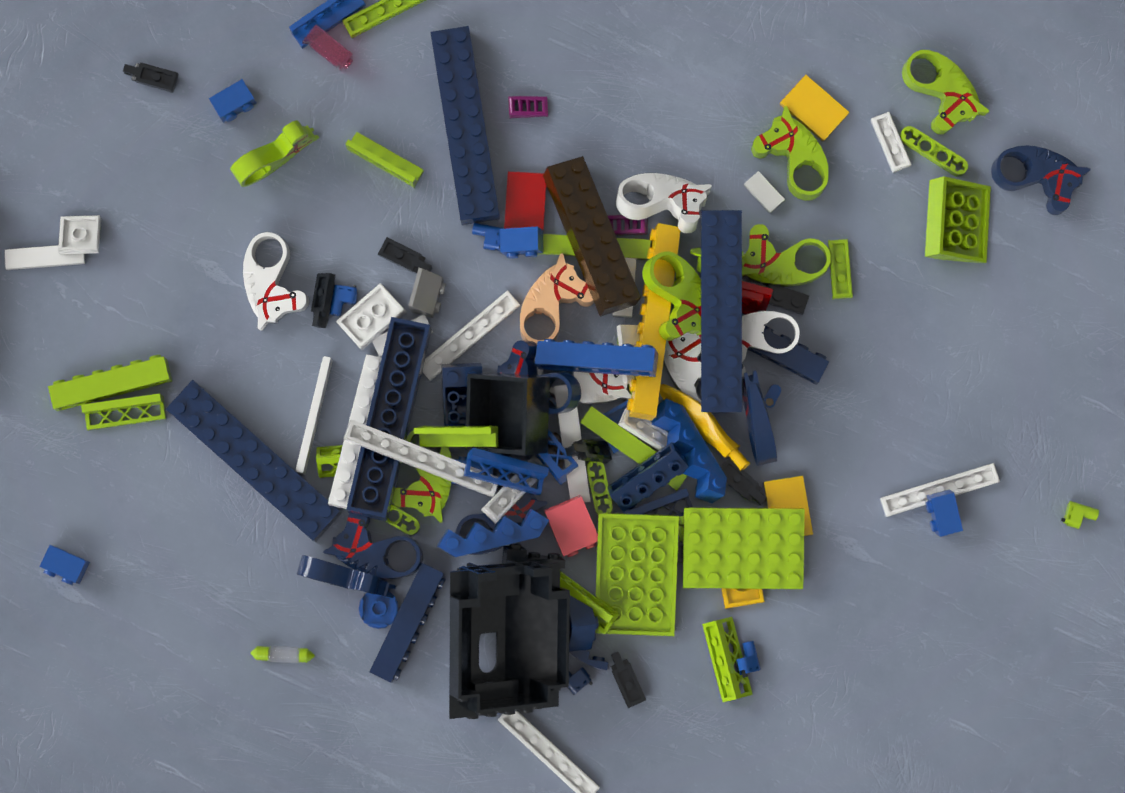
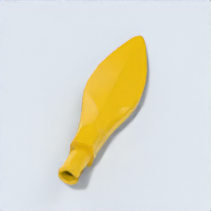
(707, 426)

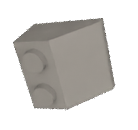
(426, 293)

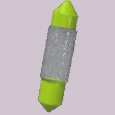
(282, 654)

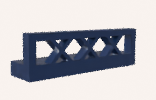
(663, 502)

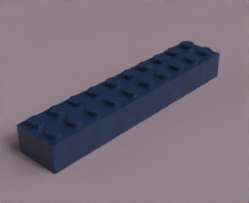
(465, 125)
(721, 310)
(390, 413)
(253, 461)

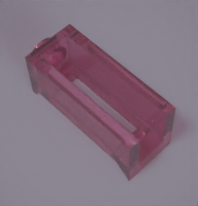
(328, 48)

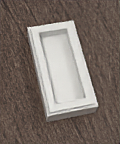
(764, 192)

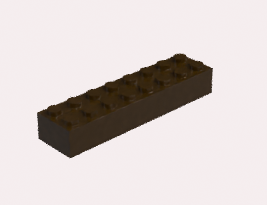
(591, 236)

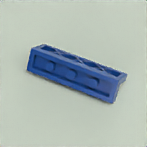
(325, 16)
(508, 464)
(554, 469)

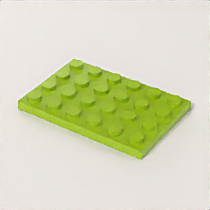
(743, 548)
(638, 572)

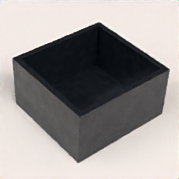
(513, 404)

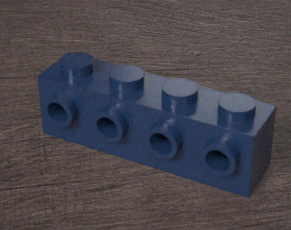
(648, 477)

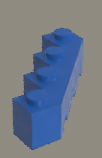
(688, 440)
(504, 533)

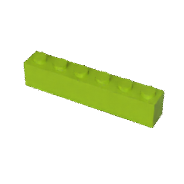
(110, 383)

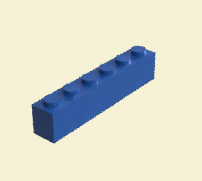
(596, 358)

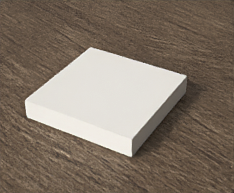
(79, 234)

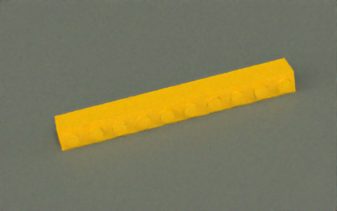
(654, 313)

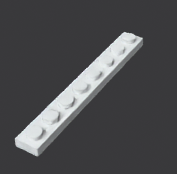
(350, 451)
(416, 456)

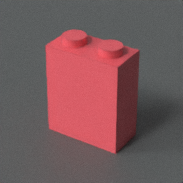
(572, 526)

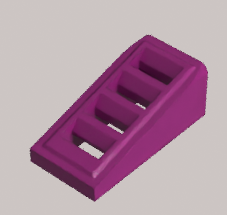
(527, 99)
(635, 231)

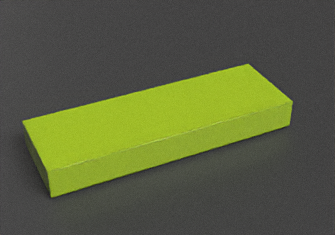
(840, 269)

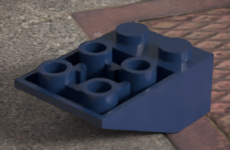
(455, 391)

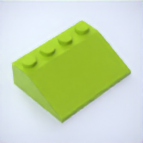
(957, 220)

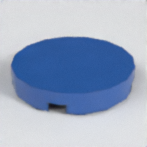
(378, 610)

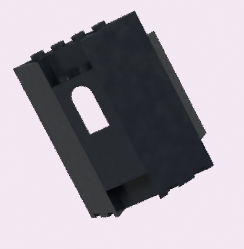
(532, 638)

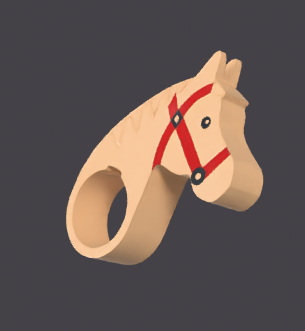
(553, 287)

